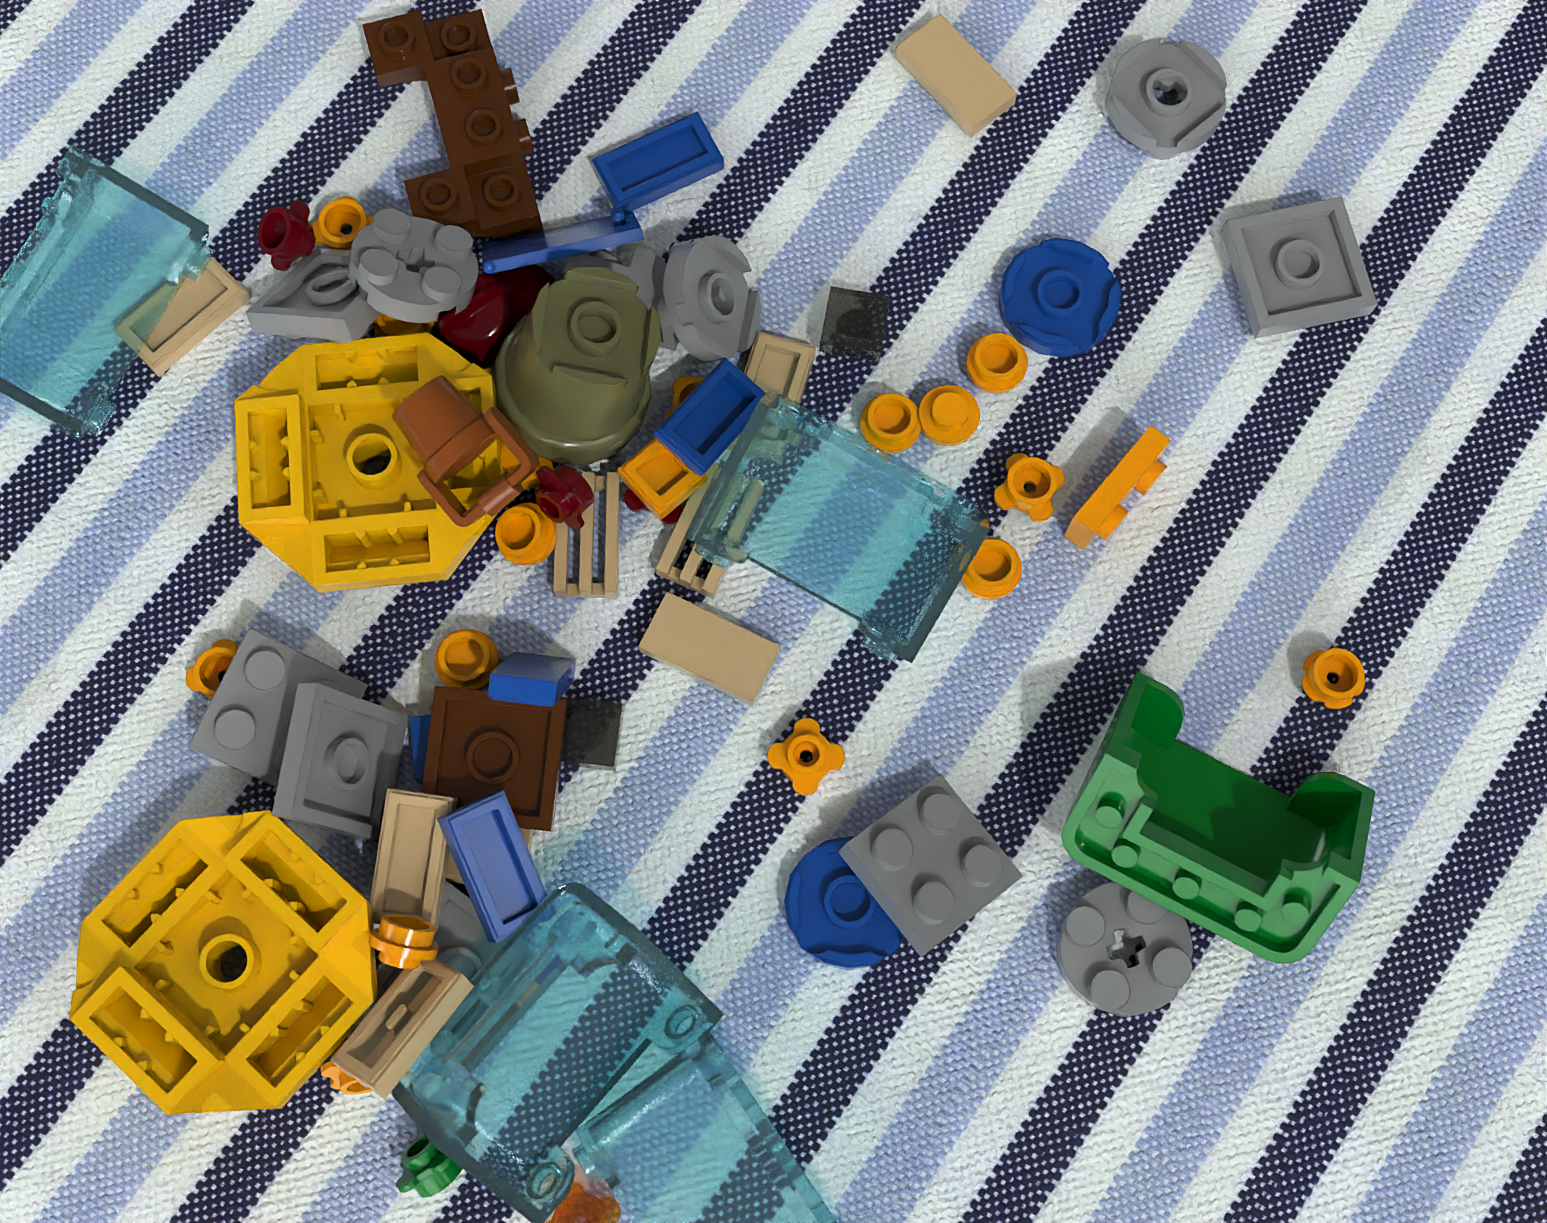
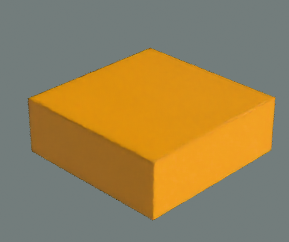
(659, 479)

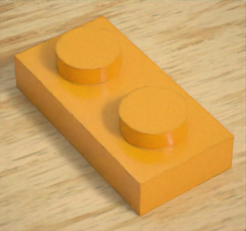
(1104, 509)

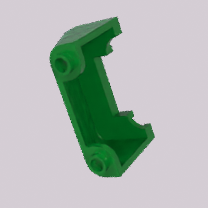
(1214, 839)

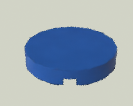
(1059, 297)
(835, 913)

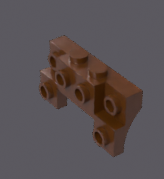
(488, 177)

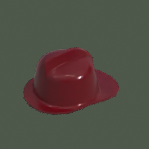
(492, 314)

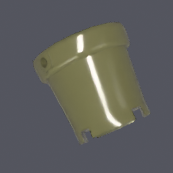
(579, 367)

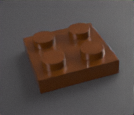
(496, 746)

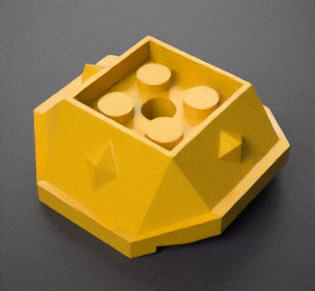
(305, 455)
(155, 953)

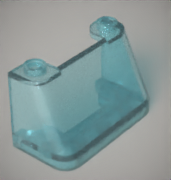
(90, 293)
(841, 524)
(545, 1042)
(696, 1149)

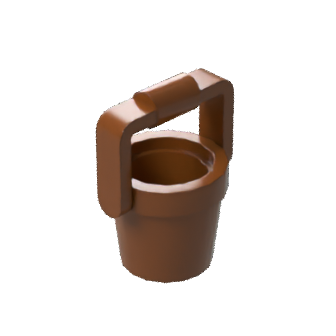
(450, 435)

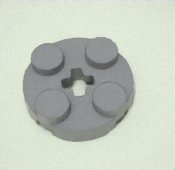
(1161, 127)
(398, 240)
(709, 298)
(1108, 984)

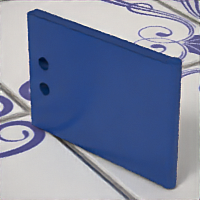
(561, 242)

